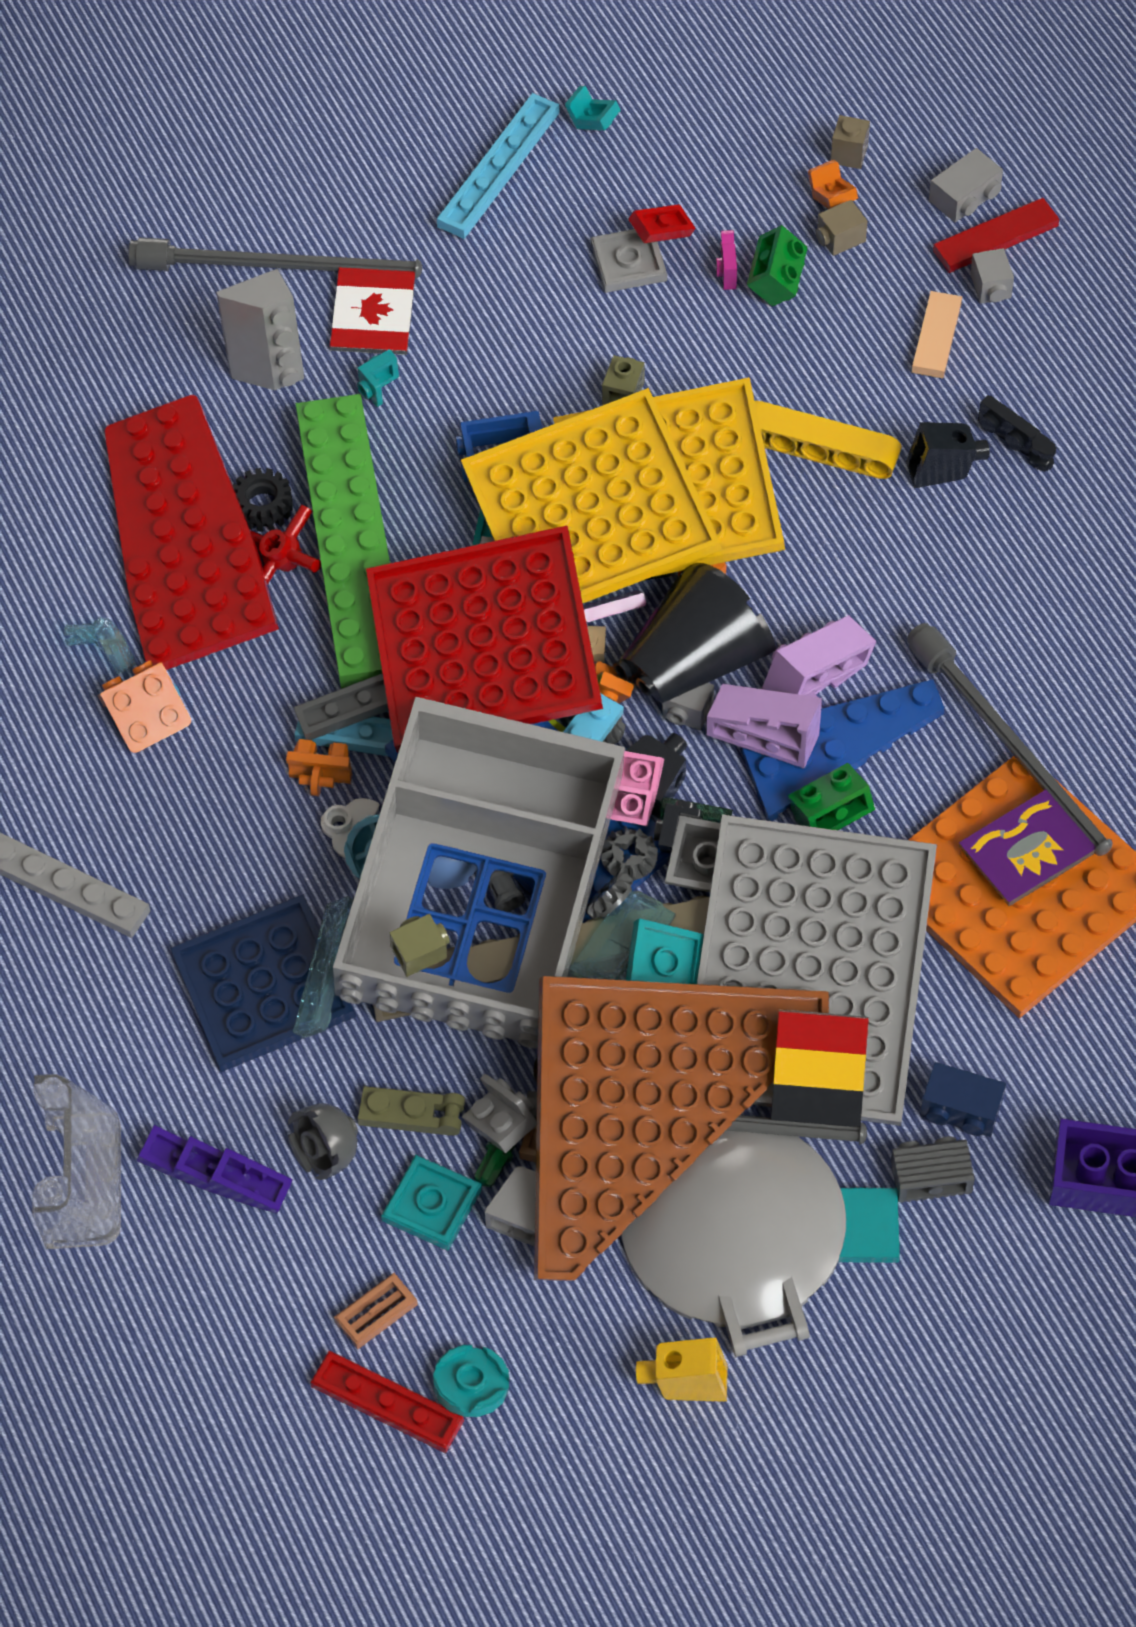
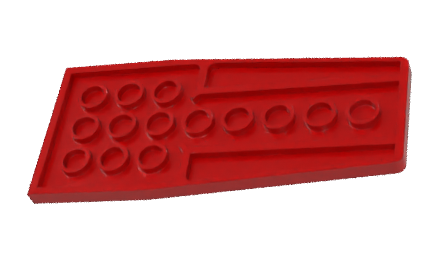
(184, 537)

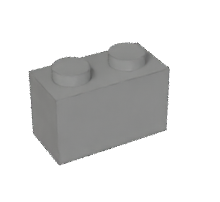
(966, 185)

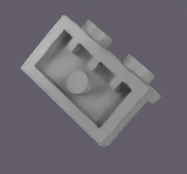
(501, 1114)

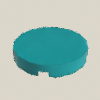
(471, 1381)

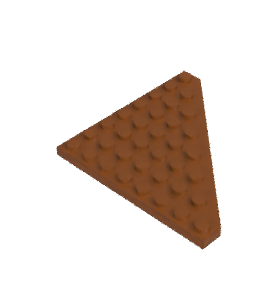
(634, 1094)

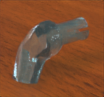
(107, 637)

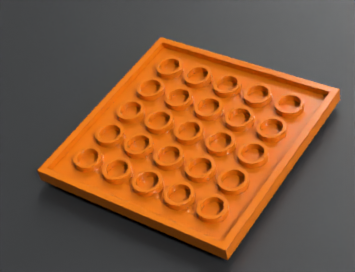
(1045, 936)

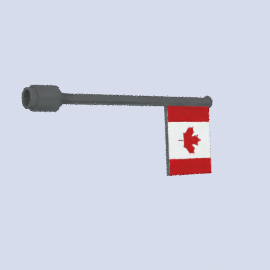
(370, 298)

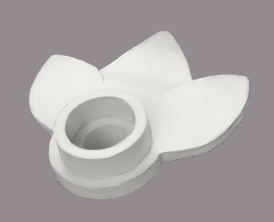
(349, 815)

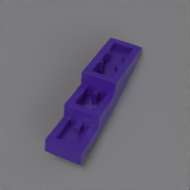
(215, 1171)

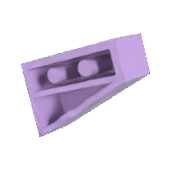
(820, 659)
(766, 722)

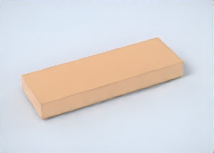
(937, 334)

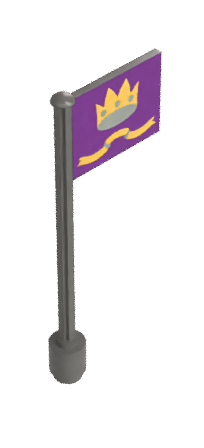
(1038, 836)

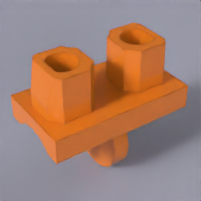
(319, 769)

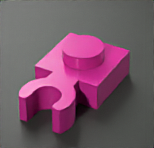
(726, 265)

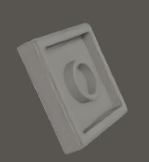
(627, 261)

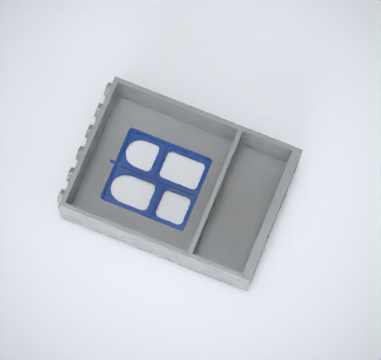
(506, 803)

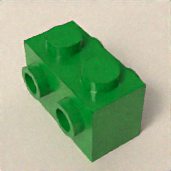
(777, 266)
(832, 800)

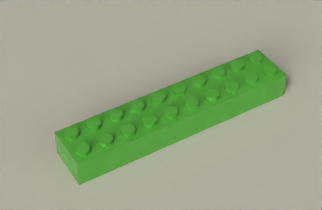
(346, 526)

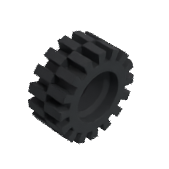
(264, 484)

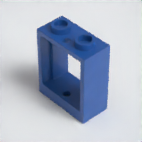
(494, 431)

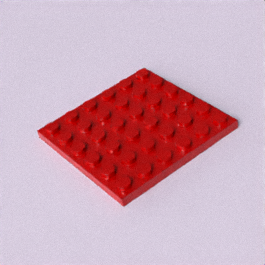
(486, 631)

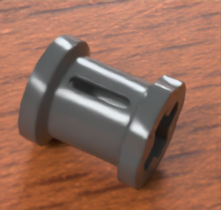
(505, 891)

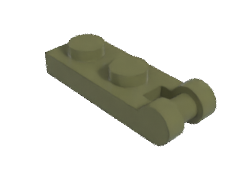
(410, 1111)

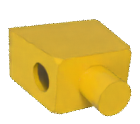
(687, 1370)

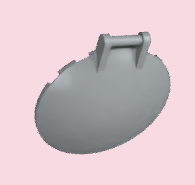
(743, 1236)

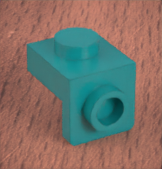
(589, 112)
(375, 374)

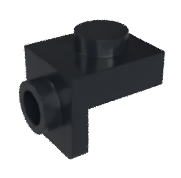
(666, 829)

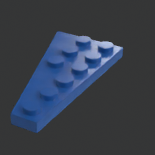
(846, 735)

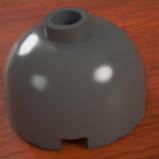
(323, 1139)

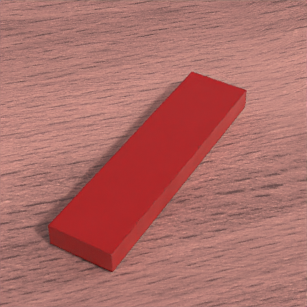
(996, 234)
(387, 1401)

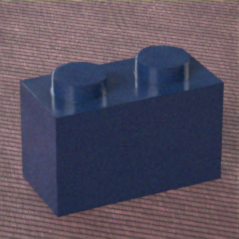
(962, 1099)

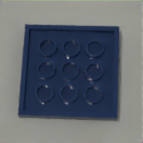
(252, 981)

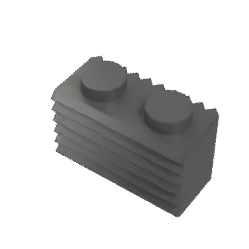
(932, 1169)

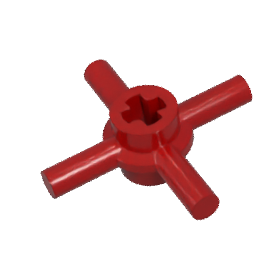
(282, 549)

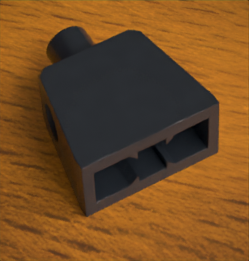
(943, 453)
(673, 767)

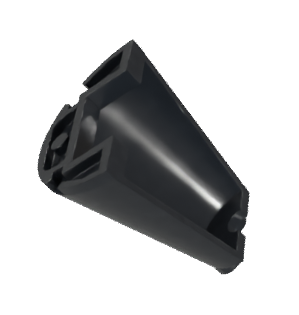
(695, 636)

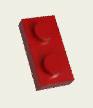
(661, 223)

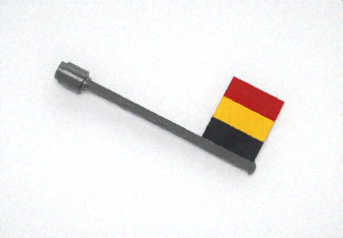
(814, 1078)

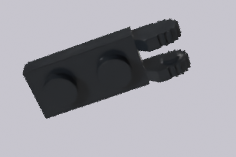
(1017, 433)

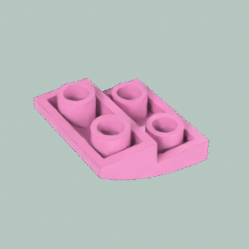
(637, 788)

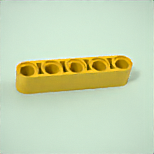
(827, 441)

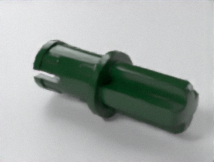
(492, 1165)

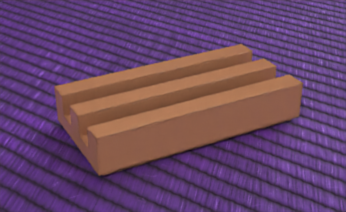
(384, 1321)

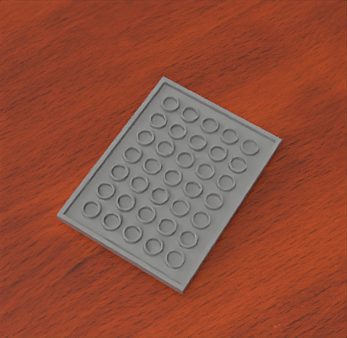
(829, 917)

